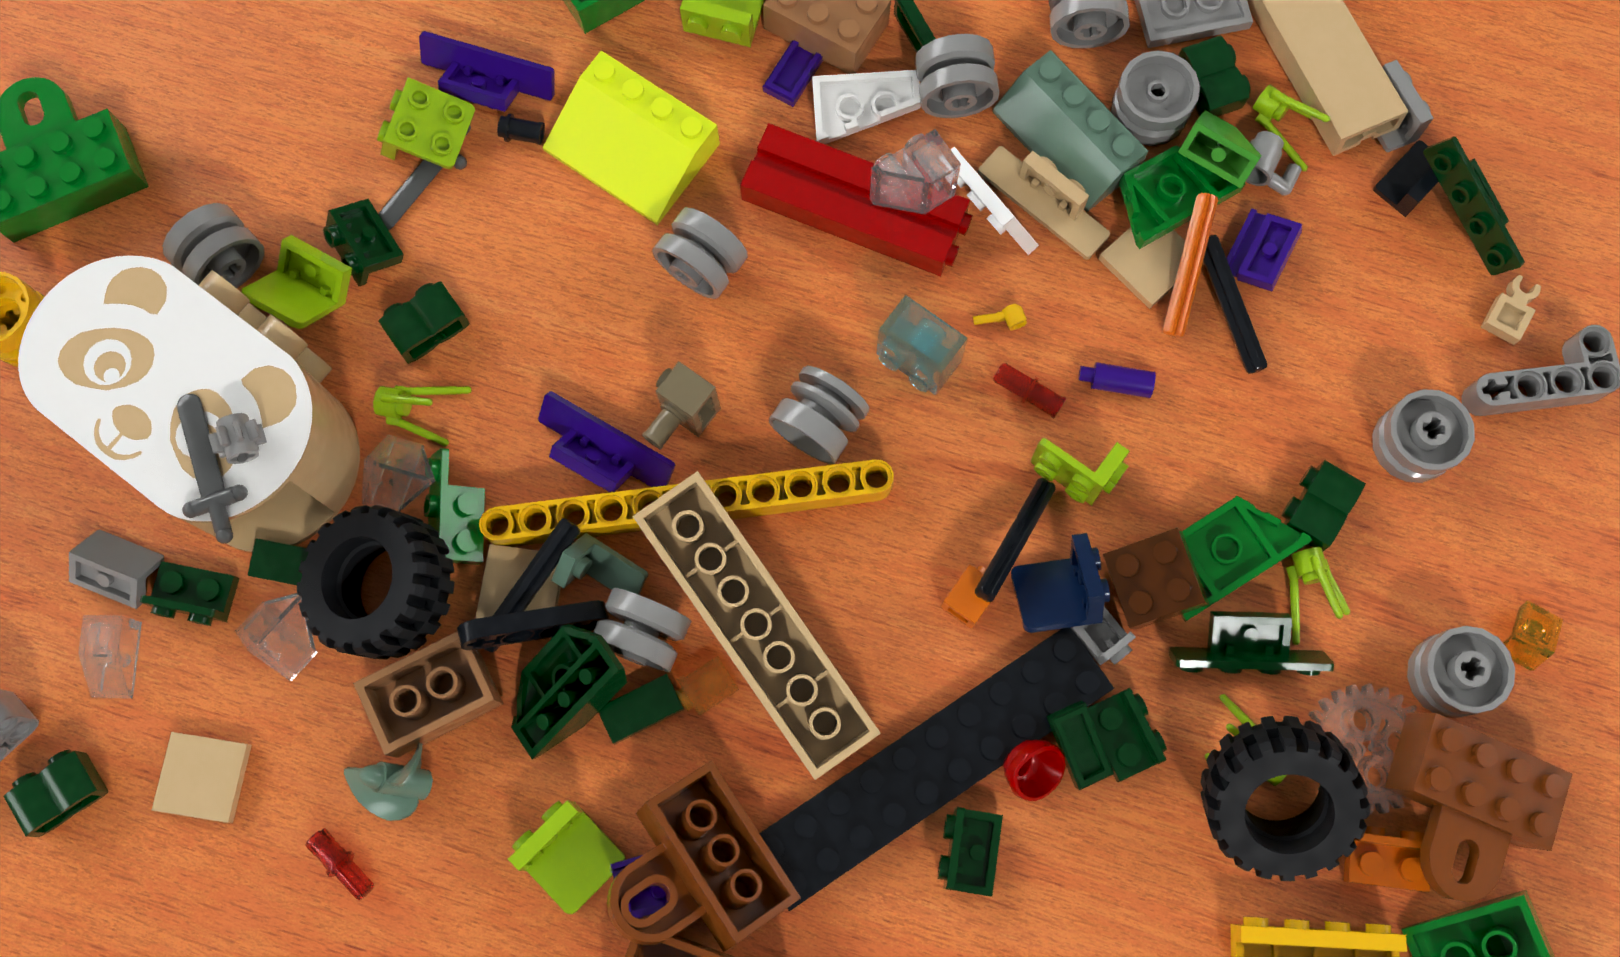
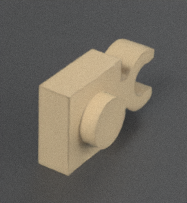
(1509, 313)

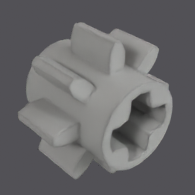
(237, 438)

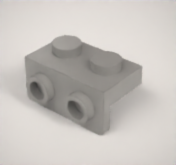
(1418, 113)

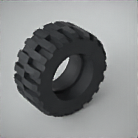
(335, 575)
(1294, 844)

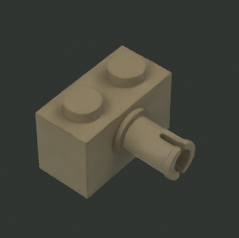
(684, 401)

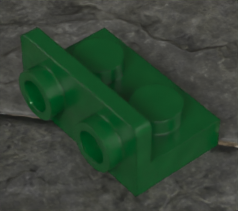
(361, 239)
(193, 592)
(1127, 735)

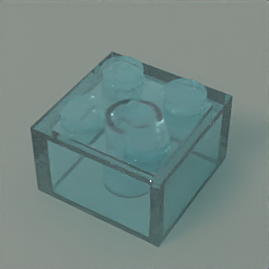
(920, 346)

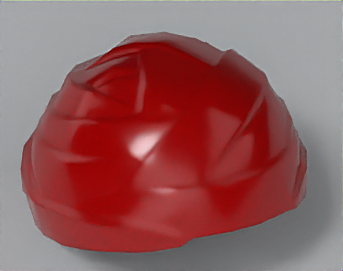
(1034, 769)

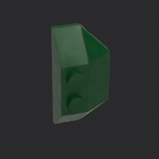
(565, 688)

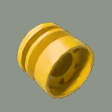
(16, 307)

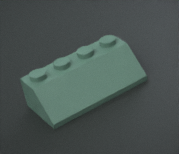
(1070, 126)

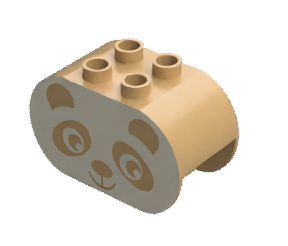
(134, 337)

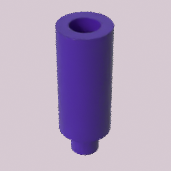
(1119, 379)

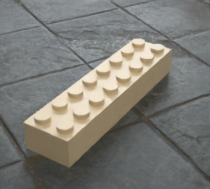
(756, 625)

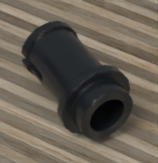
(520, 129)

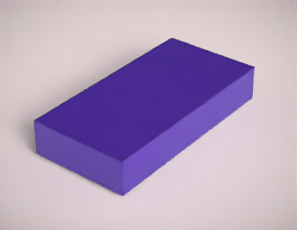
(792, 74)

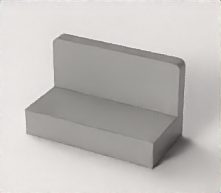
(113, 567)

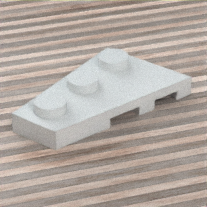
(861, 100)
(984, 197)

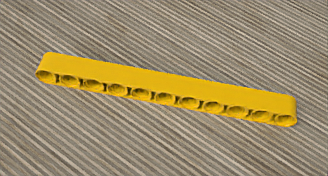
(743, 487)

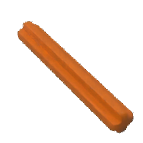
(1190, 265)

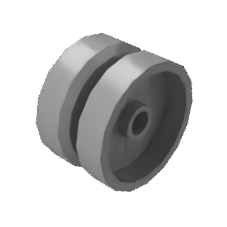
(1088, 22)
(956, 76)
(1156, 96)
(215, 241)
(700, 253)
(1423, 436)
(642, 626)
(1461, 672)

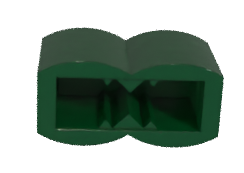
(1220, 81)
(423, 321)
(1323, 503)
(56, 793)

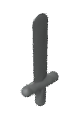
(412, 189)
(207, 472)

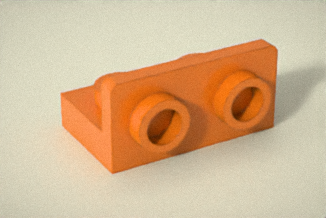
(1387, 860)

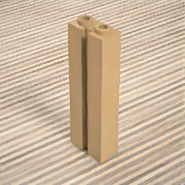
(1331, 69)

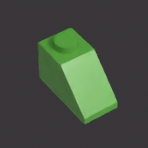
(1220, 149)

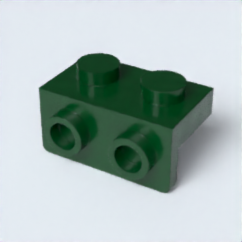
(971, 851)

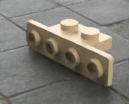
(1047, 197)

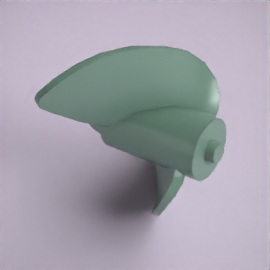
(390, 788)

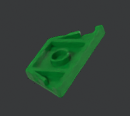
(1164, 192)
(1236, 547)

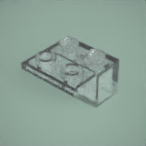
(916, 176)

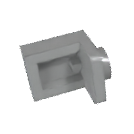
(1105, 639)

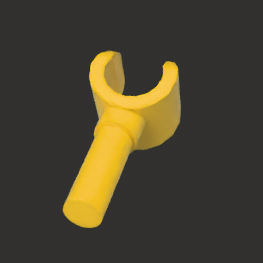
(1011, 314)

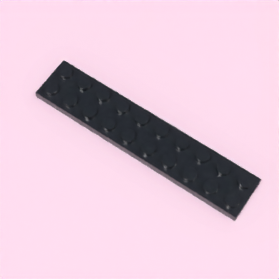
(932, 763)

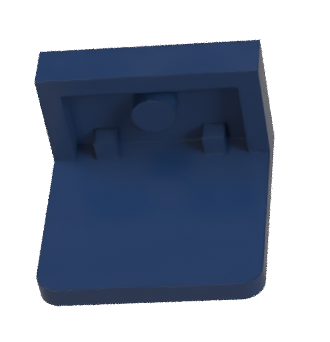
(1063, 590)

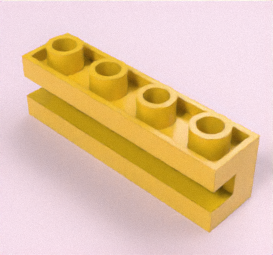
(1296, 939)

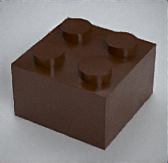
(1155, 579)

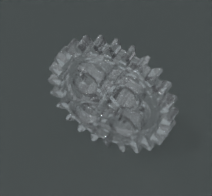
(1339, 720)

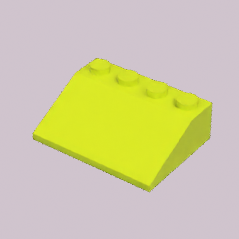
(631, 137)

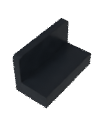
(1407, 180)

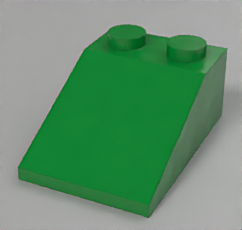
(1487, 929)

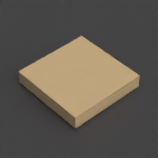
(1148, 270)
(502, 572)
(201, 777)

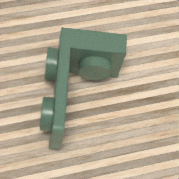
(600, 562)

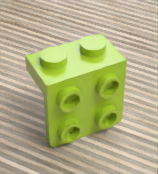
(722, 19)
(426, 124)
(303, 286)
(1080, 481)
(567, 855)

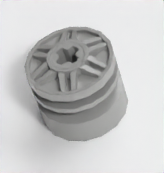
(821, 411)

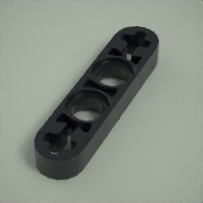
(529, 624)

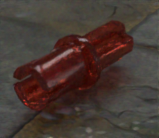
(1029, 389)
(339, 863)

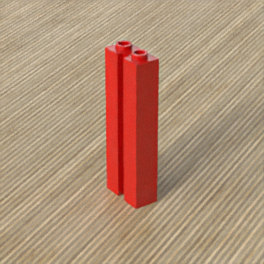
(833, 195)

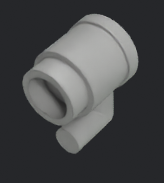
(1270, 149)

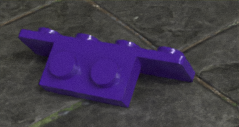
(484, 74)
(599, 449)

